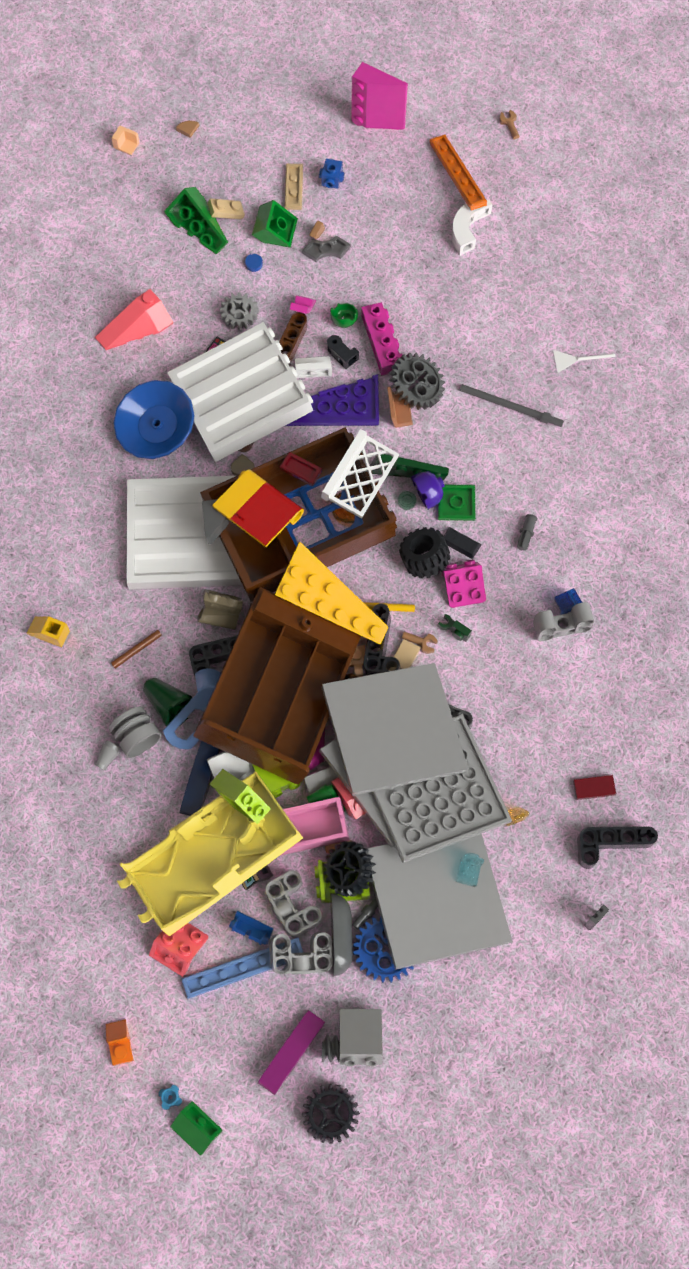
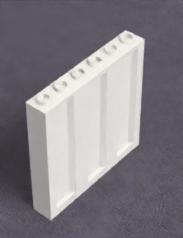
(242, 391)
(169, 537)

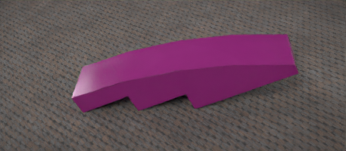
(291, 1052)

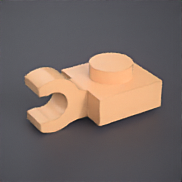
(357, 660)

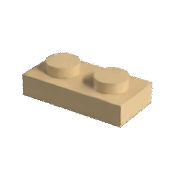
(226, 208)

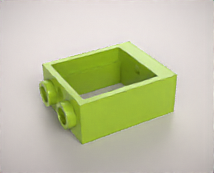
(240, 796)

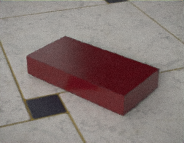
(300, 469)
(594, 787)

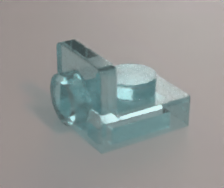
(469, 869)

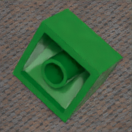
(274, 224)

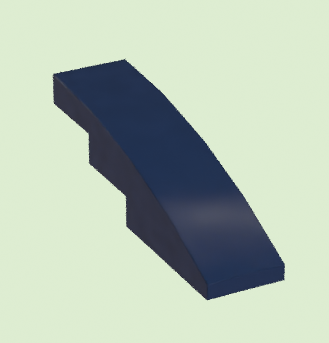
(198, 780)

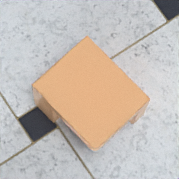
(125, 140)

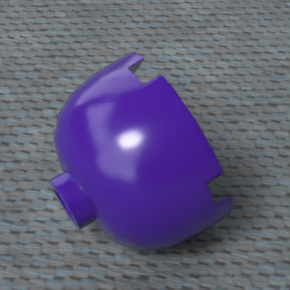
(428, 488)

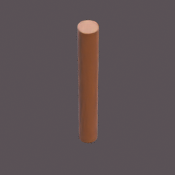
(135, 649)

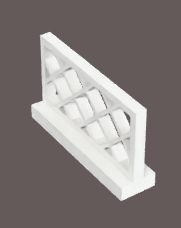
(345, 466)

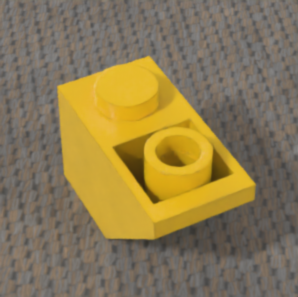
(49, 630)

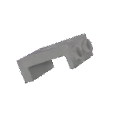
(360, 1037)

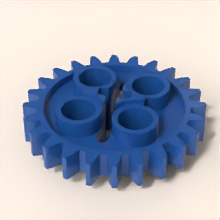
(371, 959)

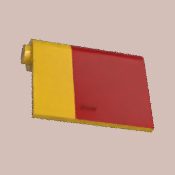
(257, 507)

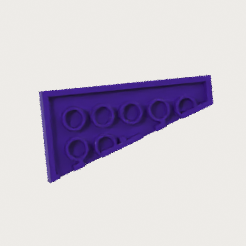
(344, 406)

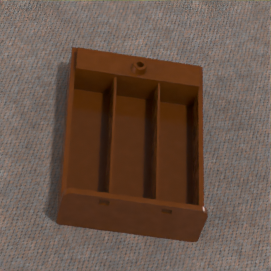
(270, 688)

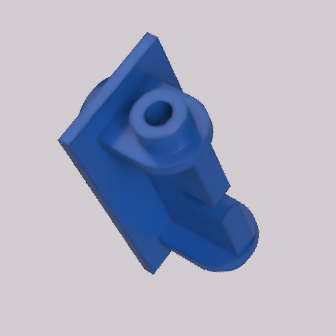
(253, 928)

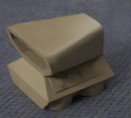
(220, 609)

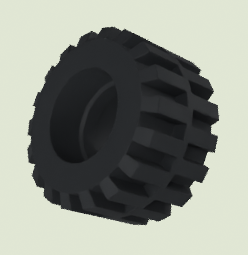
(422, 541)

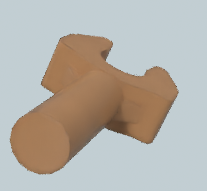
(510, 123)
(421, 641)

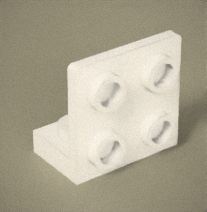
(237, 767)

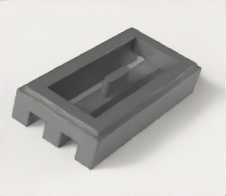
(596, 917)

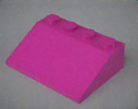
(378, 99)

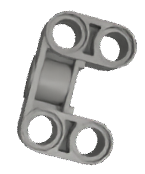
(576, 621)
(284, 907)
(301, 962)

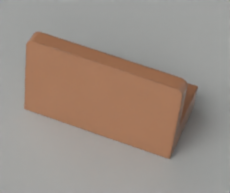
(400, 413)

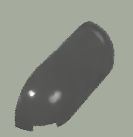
(341, 934)

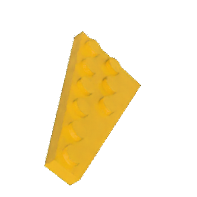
(318, 590)

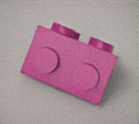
(464, 583)

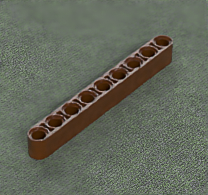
(290, 345)

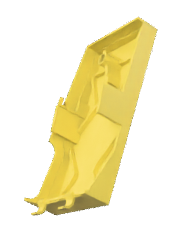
(207, 858)

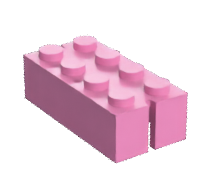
(319, 824)

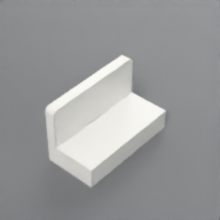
(313, 367)

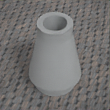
(107, 754)

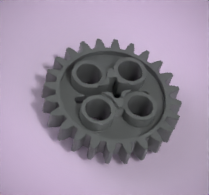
(427, 390)

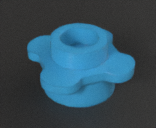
(165, 1093)

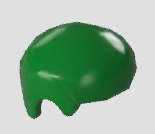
(348, 311)

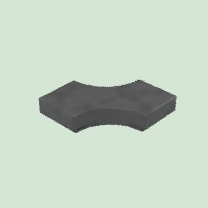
(318, 249)

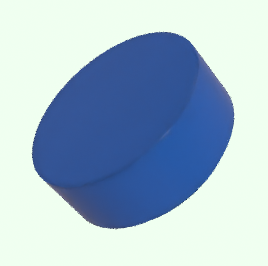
(253, 262)

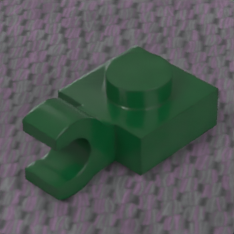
(458, 630)

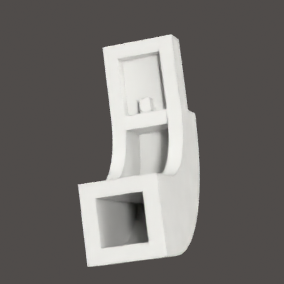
(461, 235)

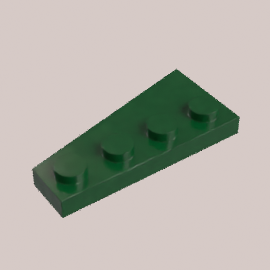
(407, 468)

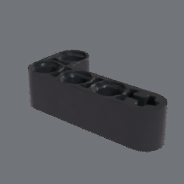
(208, 657)
(379, 658)
(618, 842)

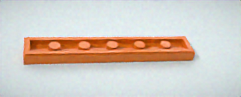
(458, 172)

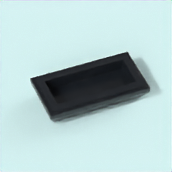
(461, 543)

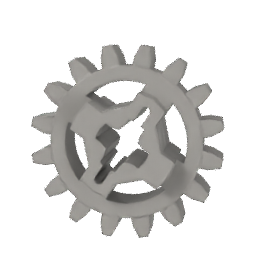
(239, 309)

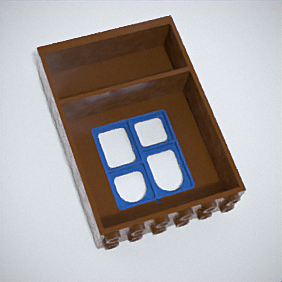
(265, 566)

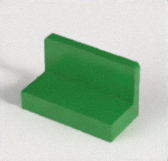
(196, 1128)

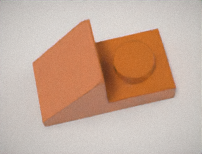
(119, 1042)

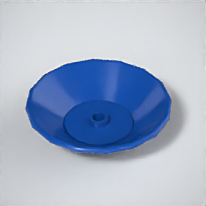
(145, 407)

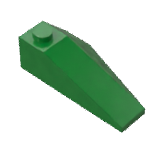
(193, 214)

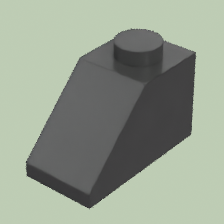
(213, 521)

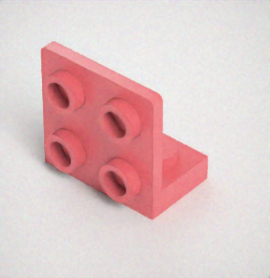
(179, 948)

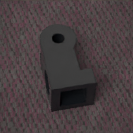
(341, 352)

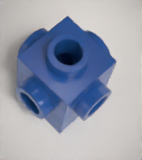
(332, 173)

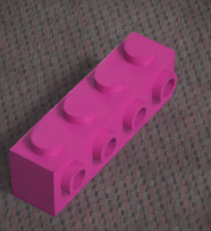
(381, 336)

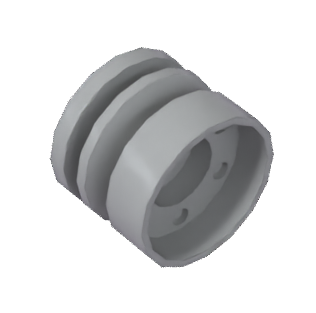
(134, 732)

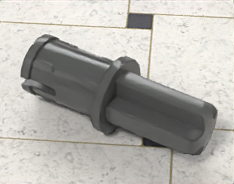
(526, 532)

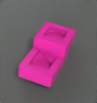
(302, 304)

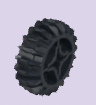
(343, 879)
(316, 1103)

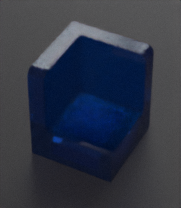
(567, 600)

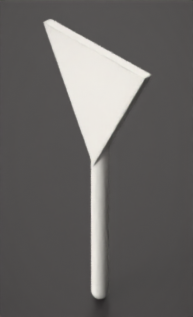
(565, 360)

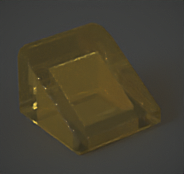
(517, 815)

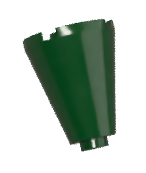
(165, 699)

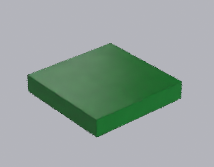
(457, 503)

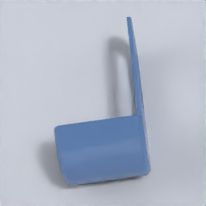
(205, 682)

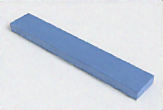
(234, 970)

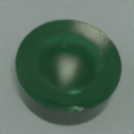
(407, 500)

